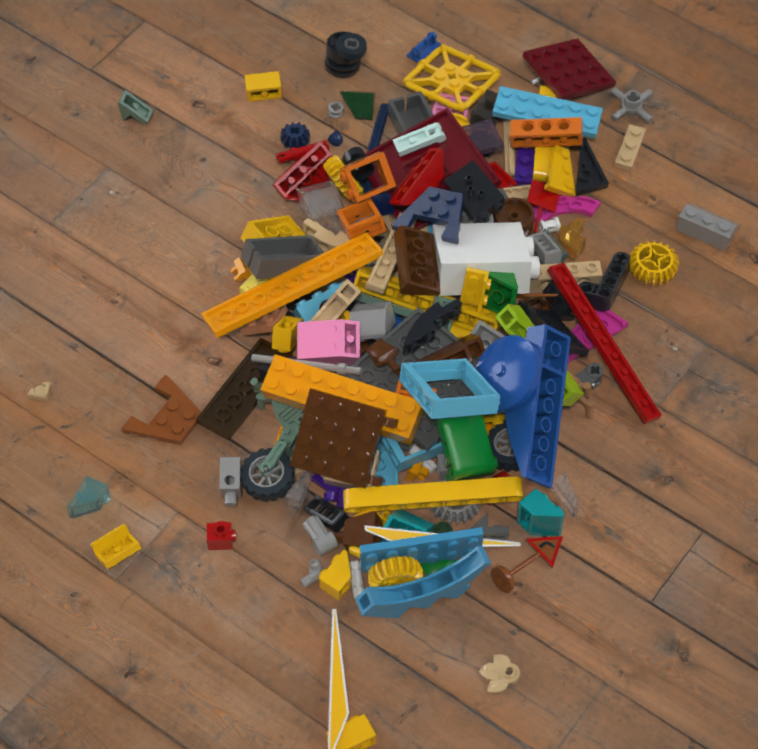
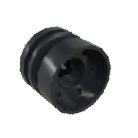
(334, 63)

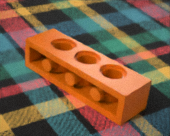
(546, 132)

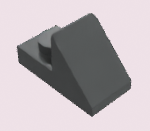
(496, 532)

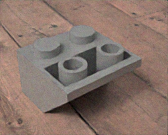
(374, 318)

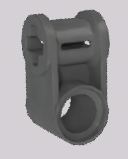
(591, 374)

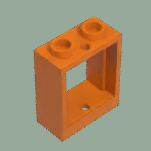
(383, 169)
(364, 208)

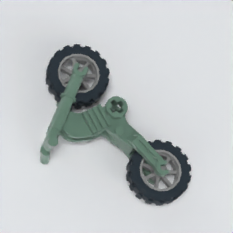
(276, 459)

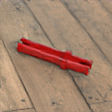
(295, 153)

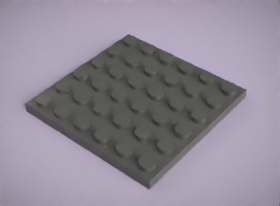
(384, 377)

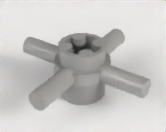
(631, 104)

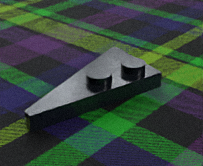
(590, 174)

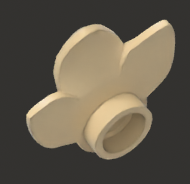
(497, 673)

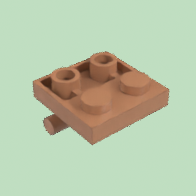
(265, 323)

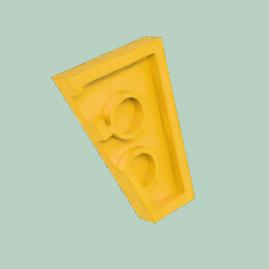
(560, 174)

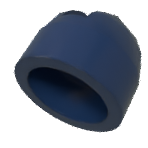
(335, 138)

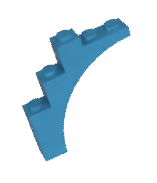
(423, 592)

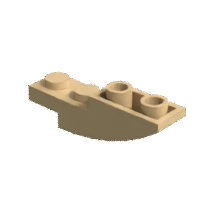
(325, 238)

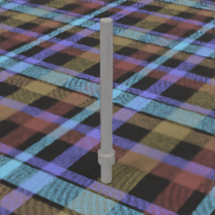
(340, 368)

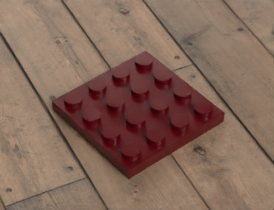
(569, 69)

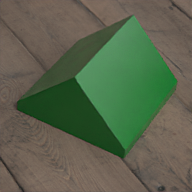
(502, 291)

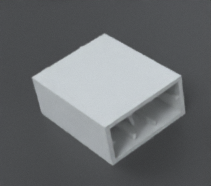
(487, 248)

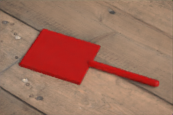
(541, 198)

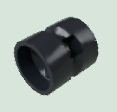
(360, 173)

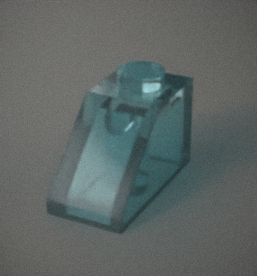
(88, 498)

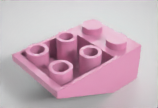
(329, 341)

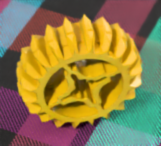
(332, 167)
(649, 260)
(394, 571)

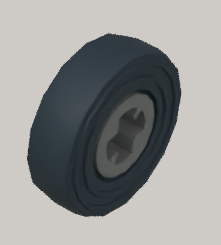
(351, 46)

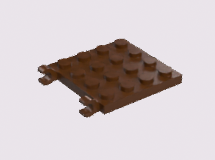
(340, 438)

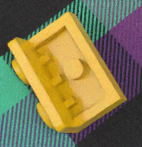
(115, 546)

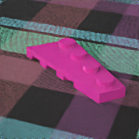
(611, 321)

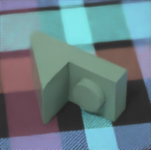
(132, 106)

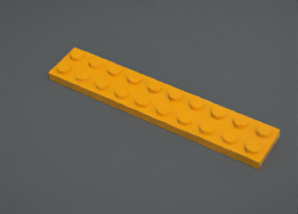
(291, 285)

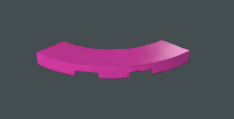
(578, 205)

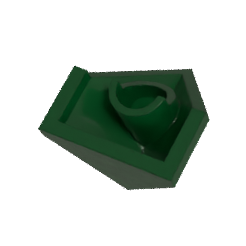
(360, 103)

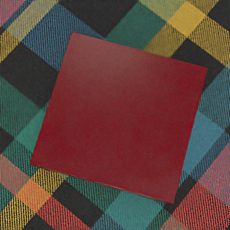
(457, 152)

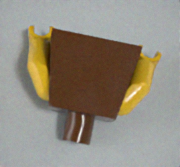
(354, 530)

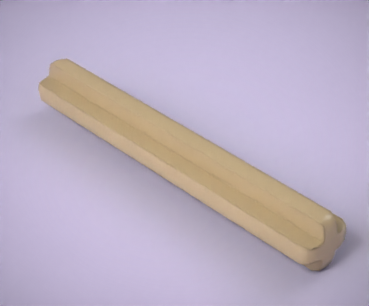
(509, 159)

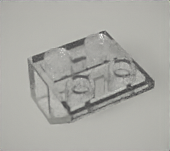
(320, 200)

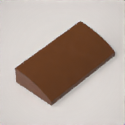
(416, 261)

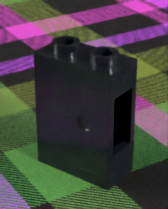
(479, 192)

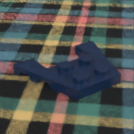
(437, 207)

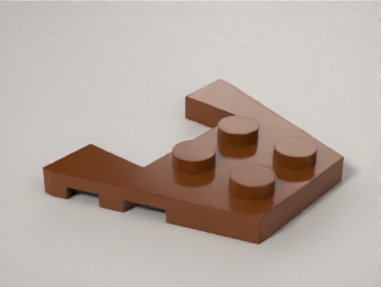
(174, 419)

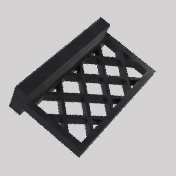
(547, 317)

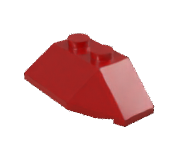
(304, 172)
(425, 174)

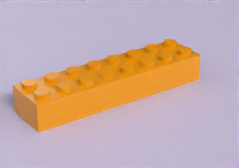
(291, 380)

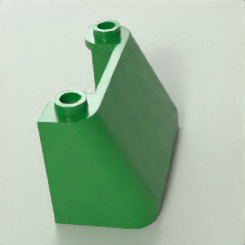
(466, 447)

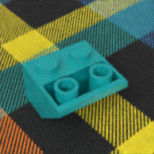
(539, 515)
(406, 521)

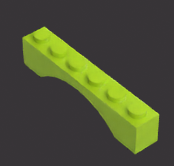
(515, 323)

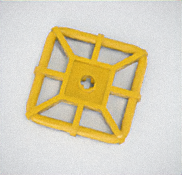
(460, 76)

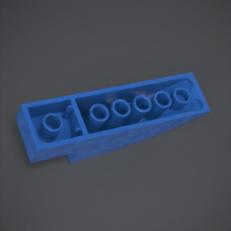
(536, 423)

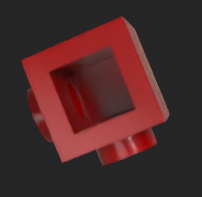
(220, 535)

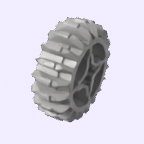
(455, 513)

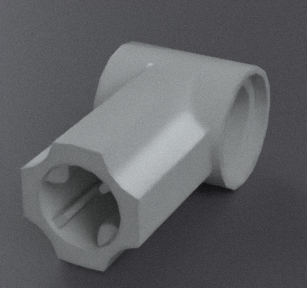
(321, 539)

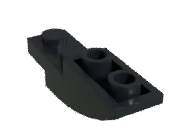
(426, 325)

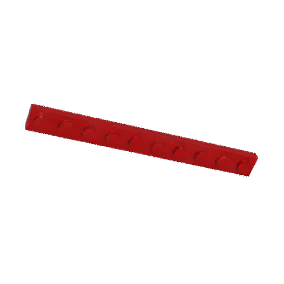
(604, 343)

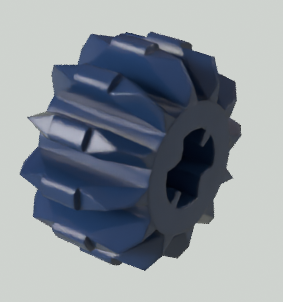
(295, 135)

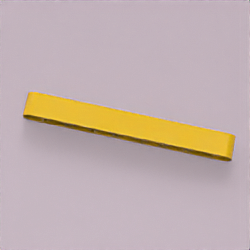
(433, 494)

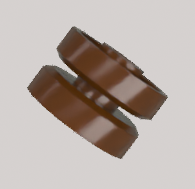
(517, 211)

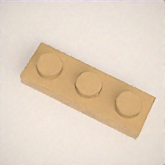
(630, 147)

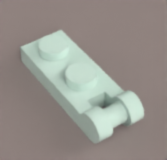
(419, 139)

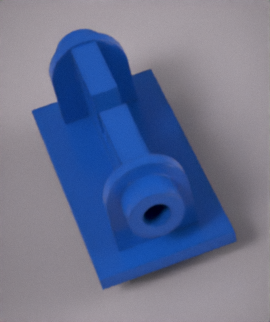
(424, 48)

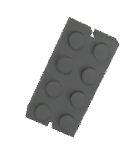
(416, 111)
(278, 254)

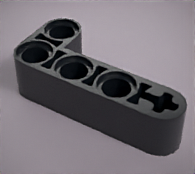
(604, 294)

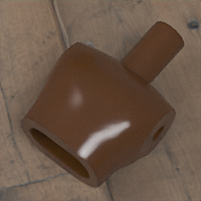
(383, 353)

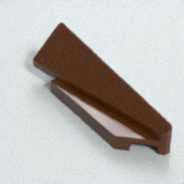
(466, 347)

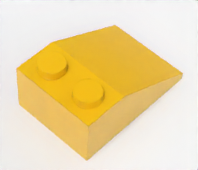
(271, 227)

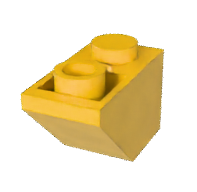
(337, 578)

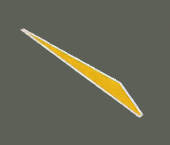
(397, 534)
(338, 695)

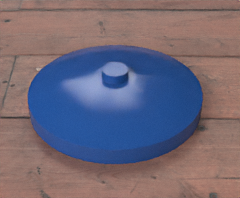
(512, 369)

